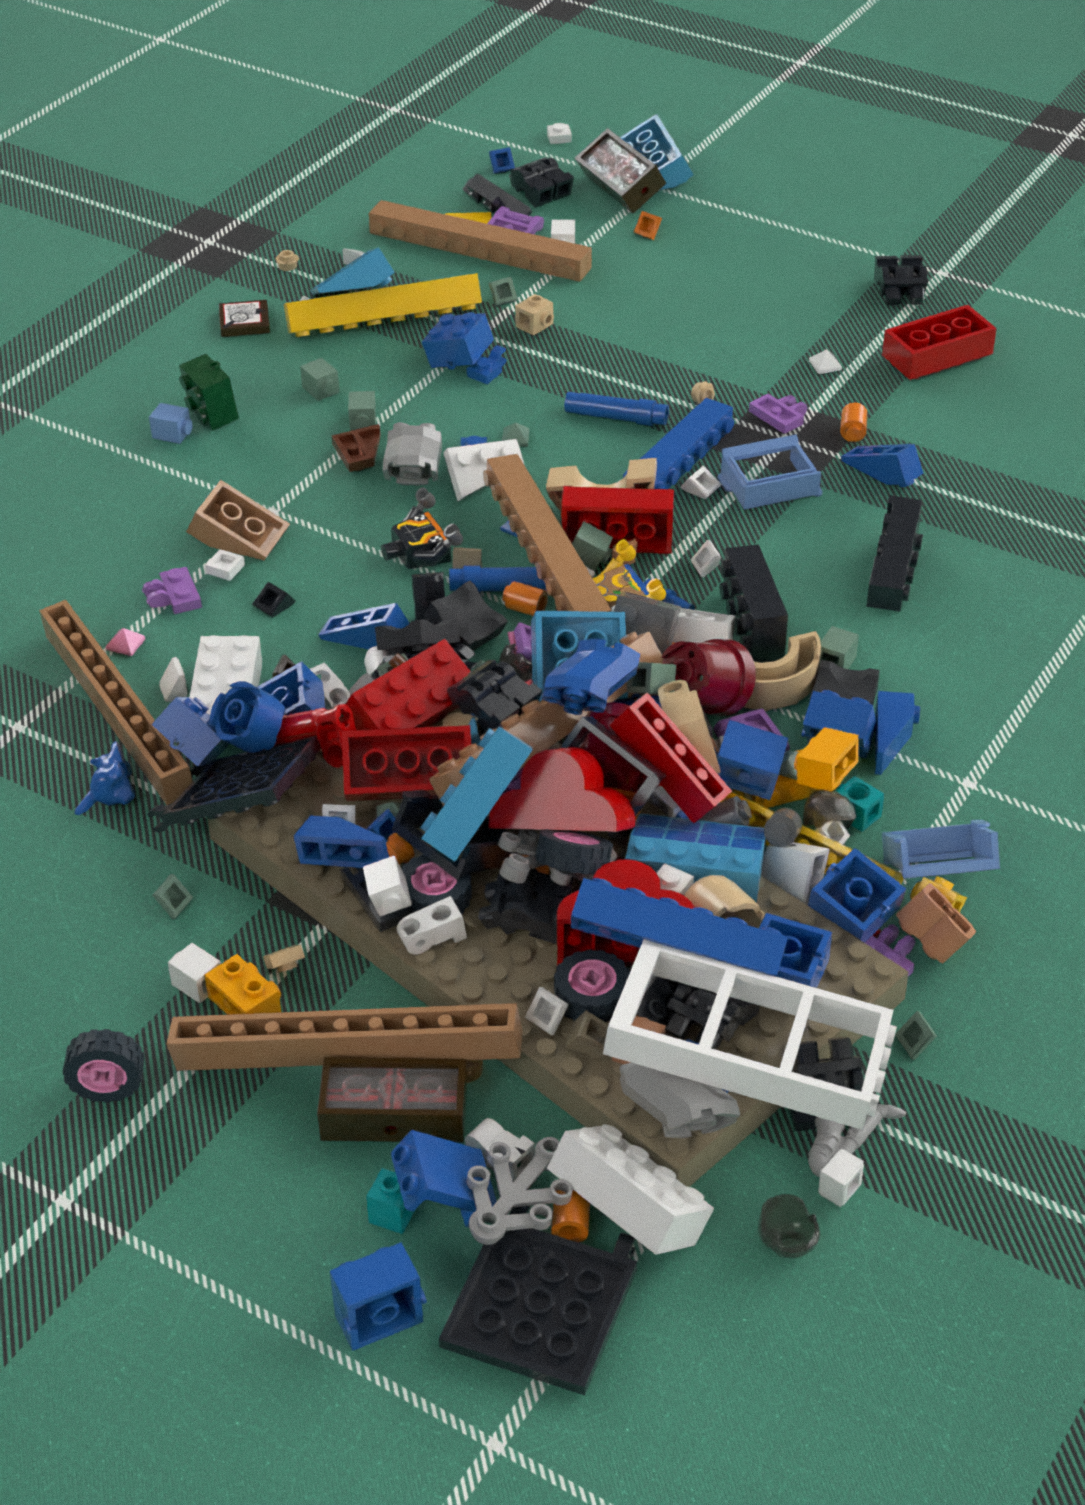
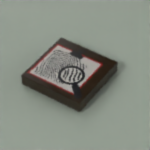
(244, 318)

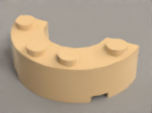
(640, 475)
(789, 678)

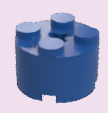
(247, 717)

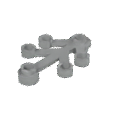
(517, 866)
(514, 1193)

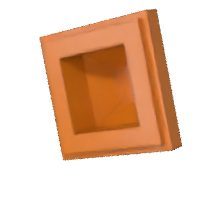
(647, 225)

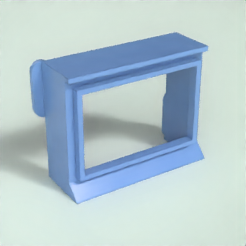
(771, 489)
(942, 844)

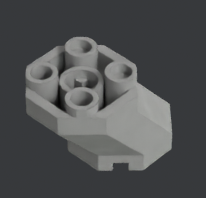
(412, 453)
(678, 1101)

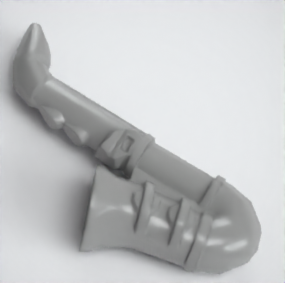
(830, 1141)

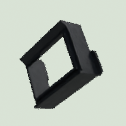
(589, 724)
(480, 853)

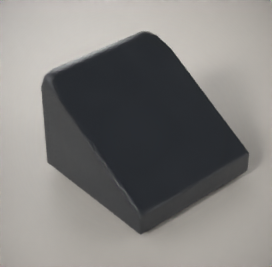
(273, 600)

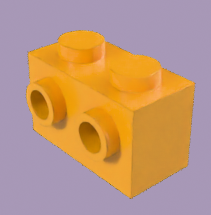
(827, 759)
(241, 989)

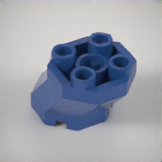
(590, 676)

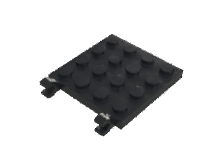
(239, 783)
(541, 1305)

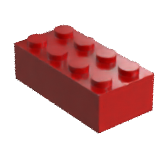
(939, 342)
(623, 514)
(410, 693)
(397, 760)

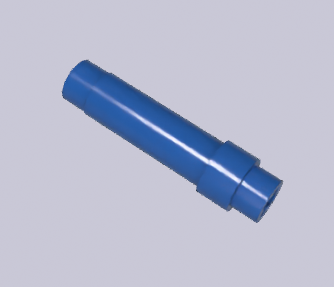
(640, 411)
(494, 577)

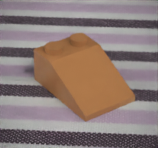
(236, 523)

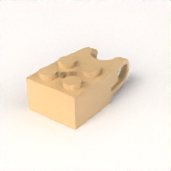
(686, 713)

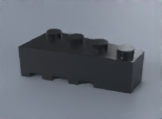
(896, 554)

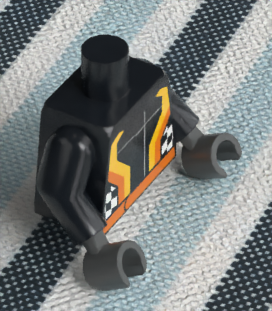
(419, 538)

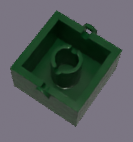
(208, 391)

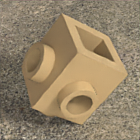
(534, 314)

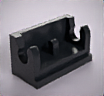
(426, 589)

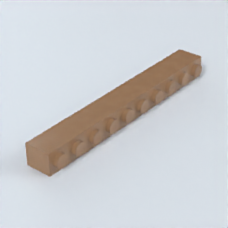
(481, 240)
(542, 536)
(116, 701)
(541, 721)
(311, 1036)

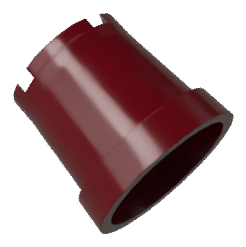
(726, 673)
(616, 769)

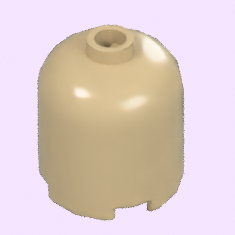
(725, 899)

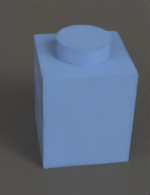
(170, 423)

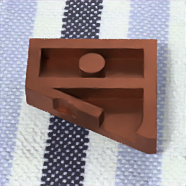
(358, 447)

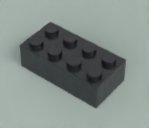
(754, 602)

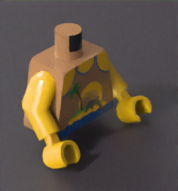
(620, 578)

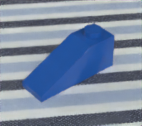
(886, 463)
(359, 626)
(894, 725)
(338, 843)

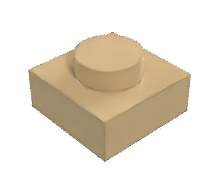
(284, 959)

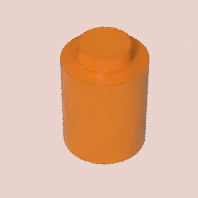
(853, 422)
(524, 598)
(572, 1219)

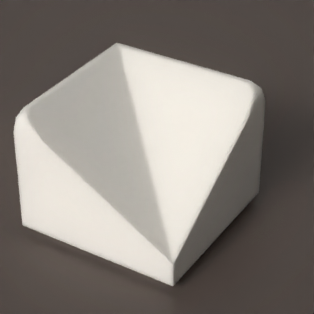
(841, 1177)

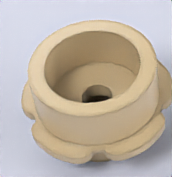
(287, 260)
(701, 391)

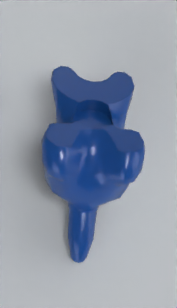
(109, 781)

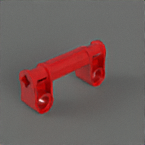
(324, 724)

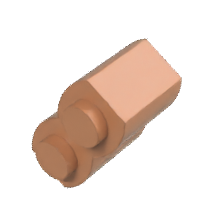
(935, 924)

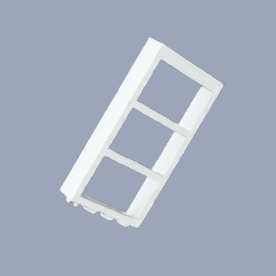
(740, 1074)

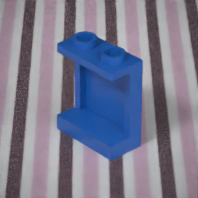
(751, 759)
(437, 1172)

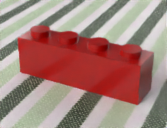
(655, 737)

